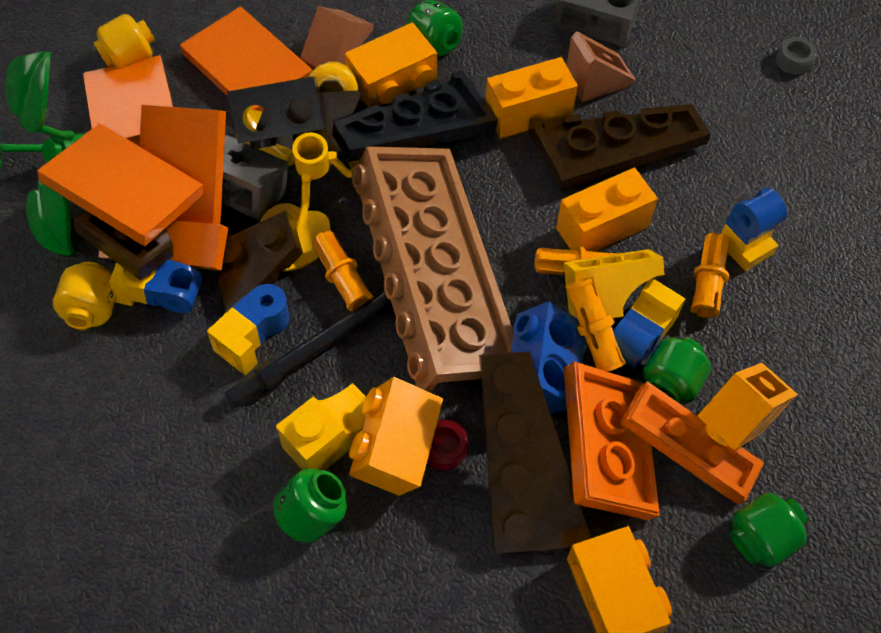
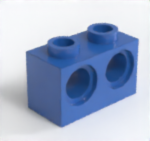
(553, 344)

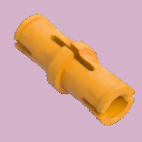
(595, 324)

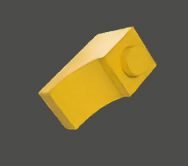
(615, 276)
(323, 429)

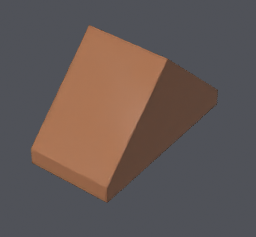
(332, 35)
(596, 68)

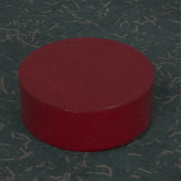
(448, 445)

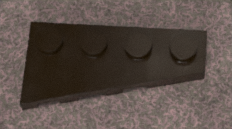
(598, 147)
(525, 462)

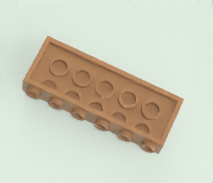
(431, 262)

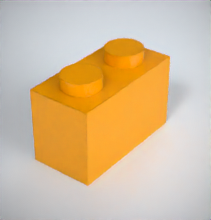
(392, 65)
(529, 93)
(606, 212)
(746, 406)
(395, 436)
(617, 584)

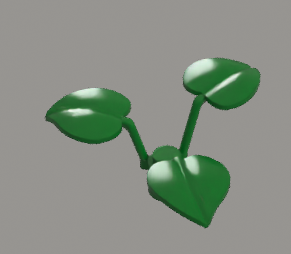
(27, 96)

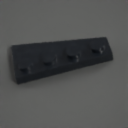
(425, 119)

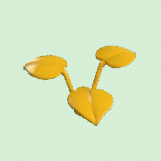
(311, 162)

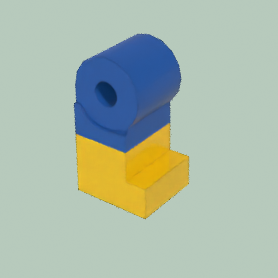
(751, 228)
(169, 286)
(647, 322)
(248, 325)

